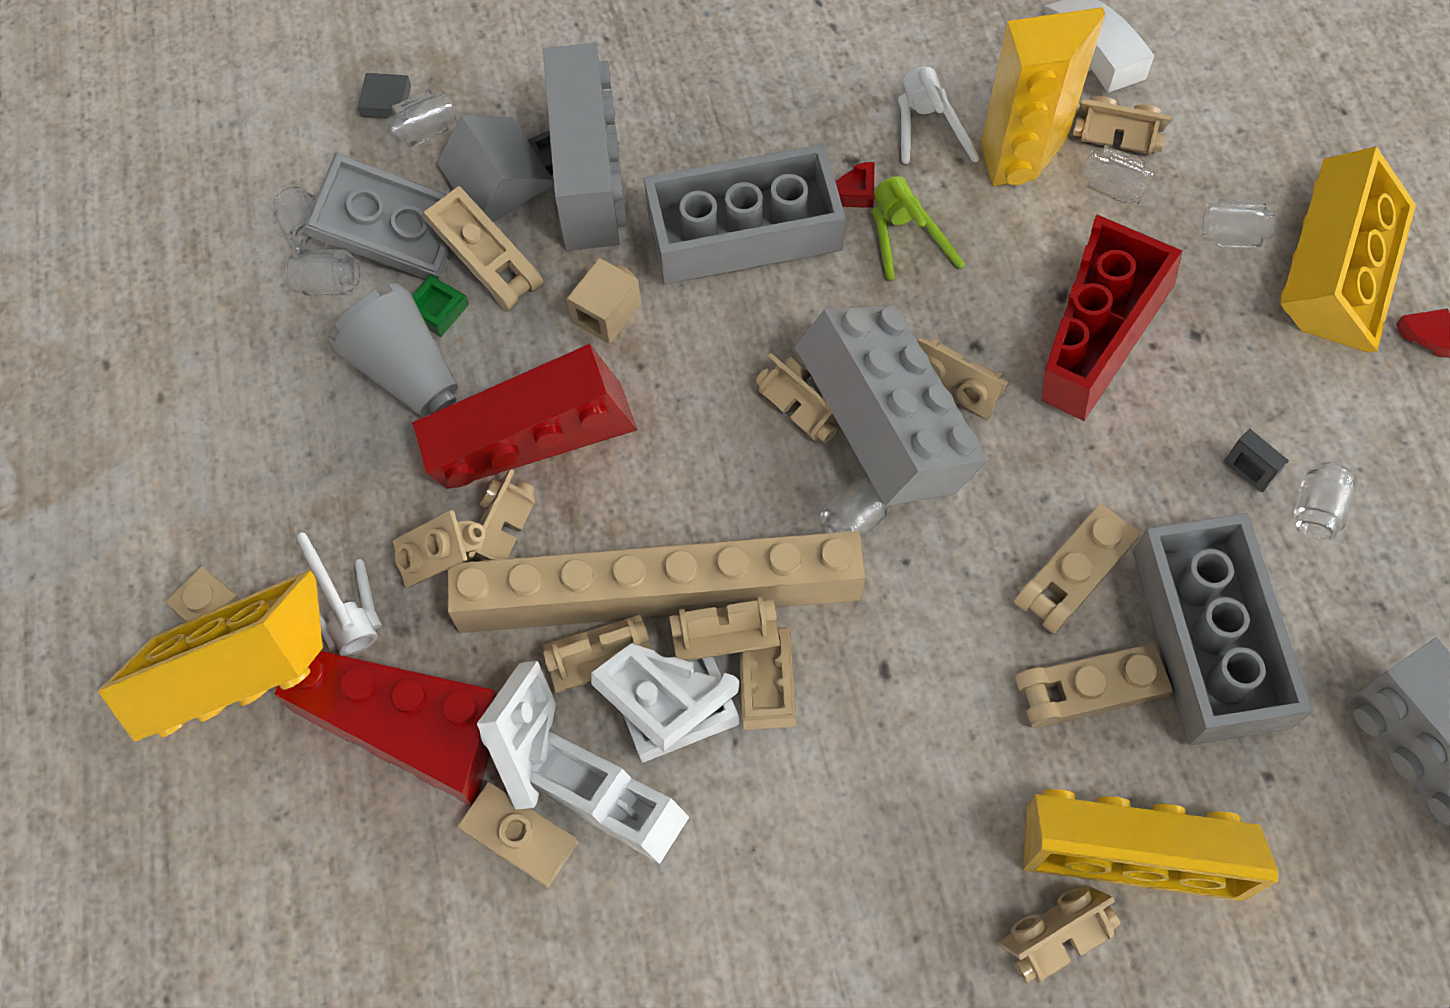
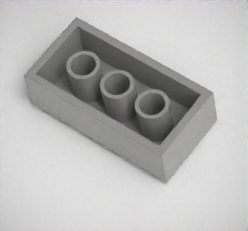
(584, 146)
(745, 213)
(890, 403)
(1220, 629)
(1411, 720)

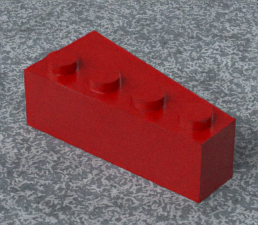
(1108, 309)
(525, 420)
(399, 717)

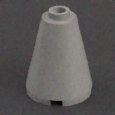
(396, 350)

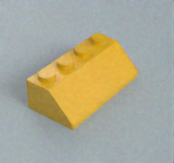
(1037, 92)
(1349, 250)
(219, 660)
(1146, 846)

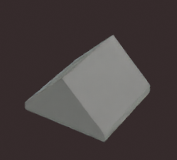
(493, 164)

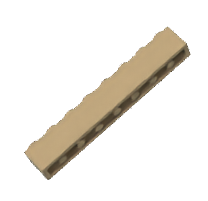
(654, 581)

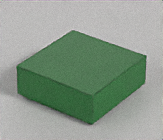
(439, 304)

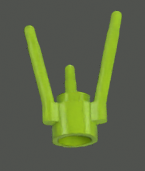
(900, 206)

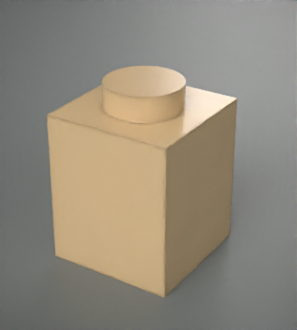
(604, 300)

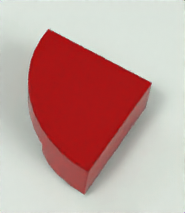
(857, 186)
(1428, 329)

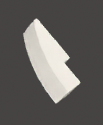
(1120, 53)
(609, 798)

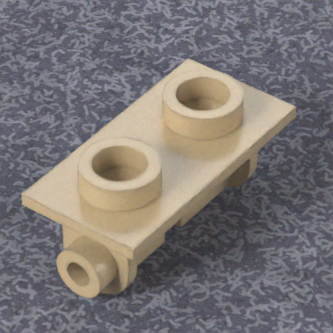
(1138, 124)
(968, 383)
(786, 386)
(507, 506)
(436, 547)
(725, 629)
(577, 656)
(1080, 917)

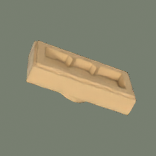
(768, 686)
(518, 835)

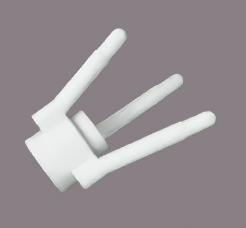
(925, 96)
(349, 627)

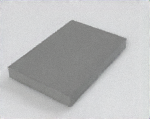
(377, 217)

